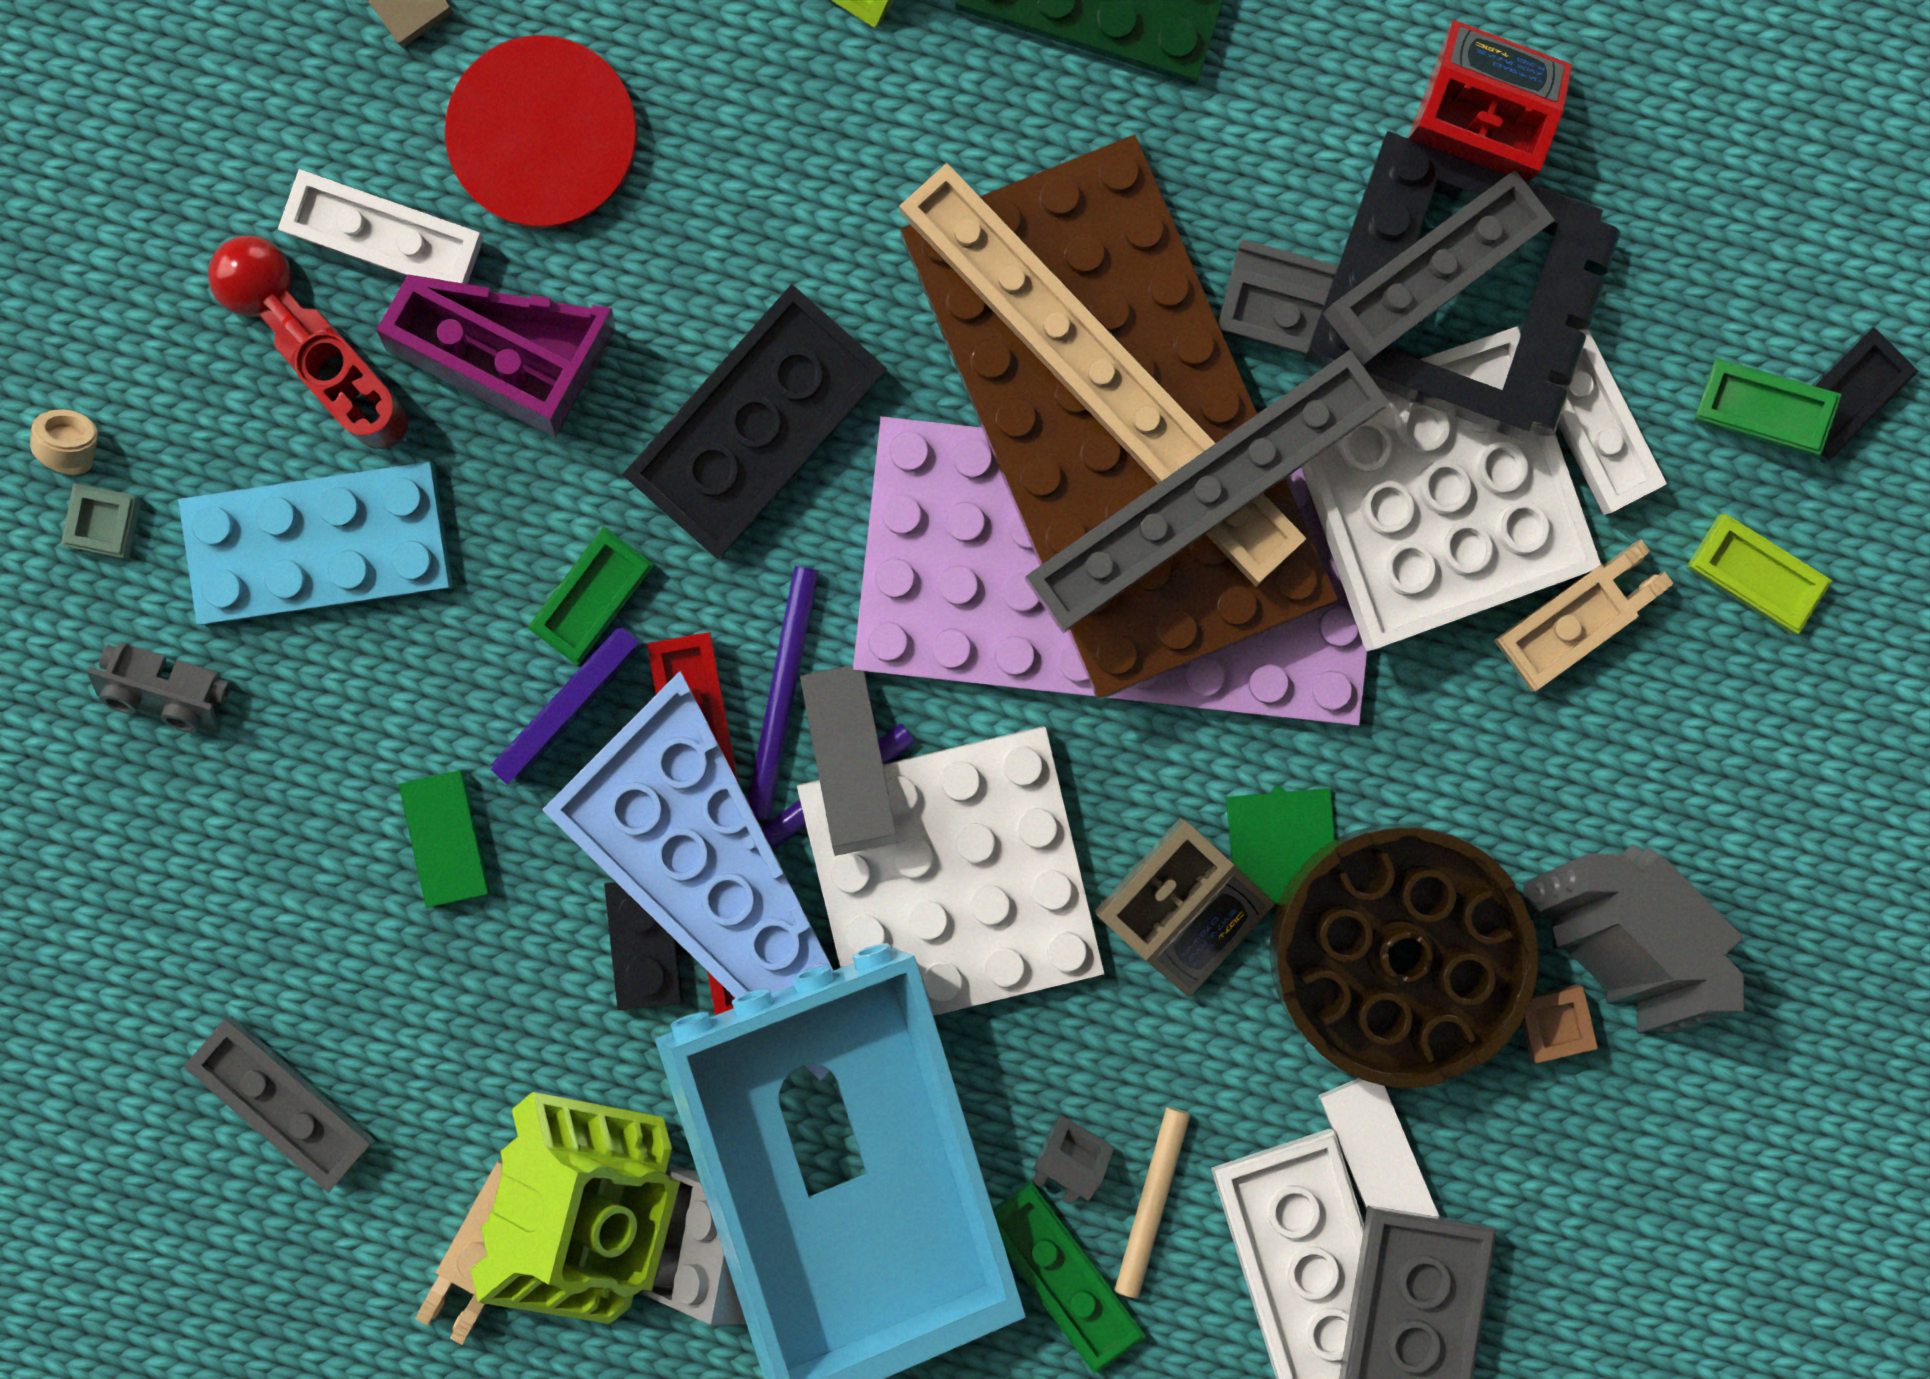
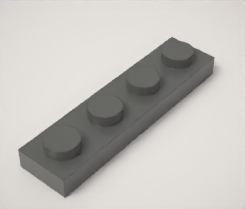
(1438, 267)

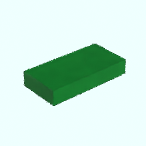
(1768, 408)
(591, 596)
(444, 838)

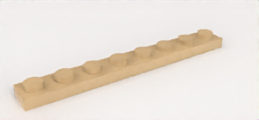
(1085, 357)

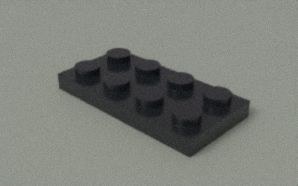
(755, 422)

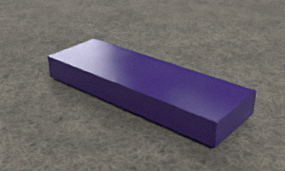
(567, 705)

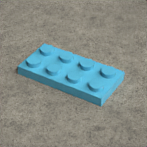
(315, 543)

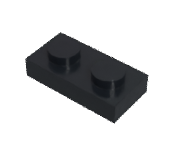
(642, 954)

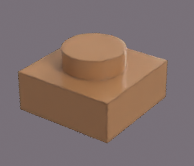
(1558, 1024)

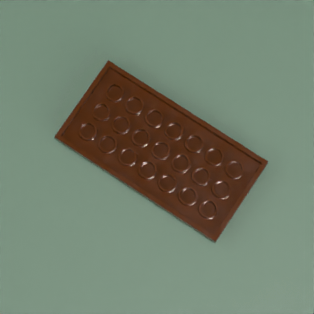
(1120, 255)

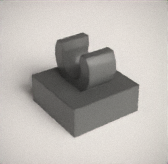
(1073, 1159)

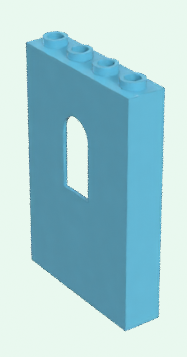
(879, 1263)

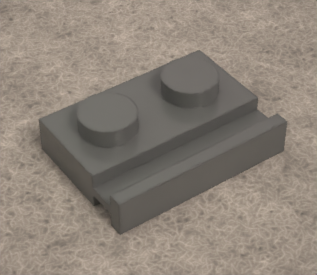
(1274, 297)

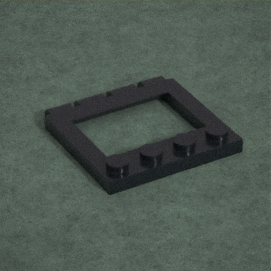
(1562, 304)

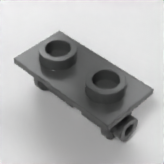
(134, 684)

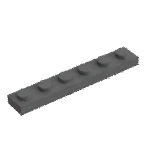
(1206, 491)

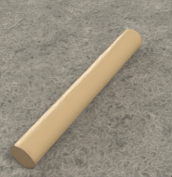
(1152, 1202)

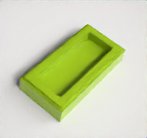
(1758, 574)

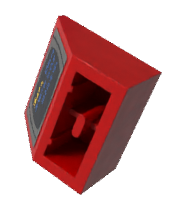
(1492, 102)

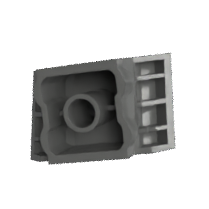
(1642, 936)

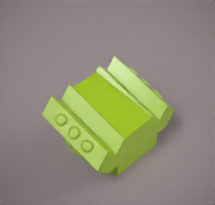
(577, 1210)

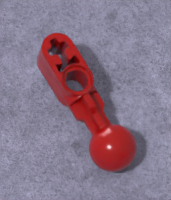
(255, 280)

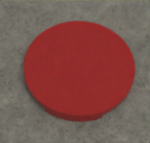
(541, 132)

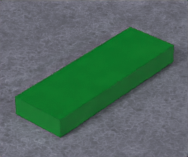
(1065, 1278)

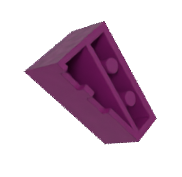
(499, 346)

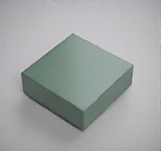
(101, 521)

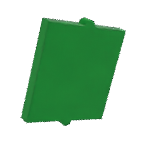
(1278, 834)

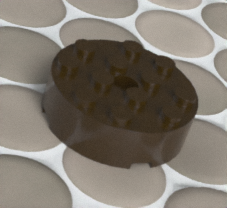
(1470, 967)

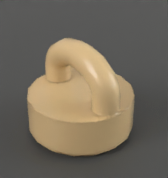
(64, 441)

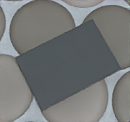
(1417, 1297)

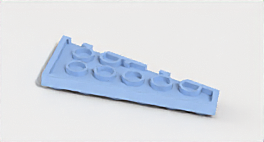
(688, 848)

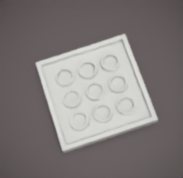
(1444, 512)
(979, 874)

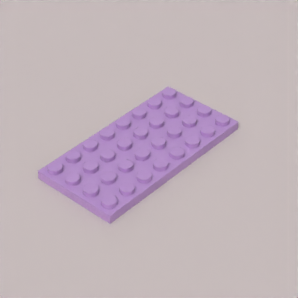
(954, 604)

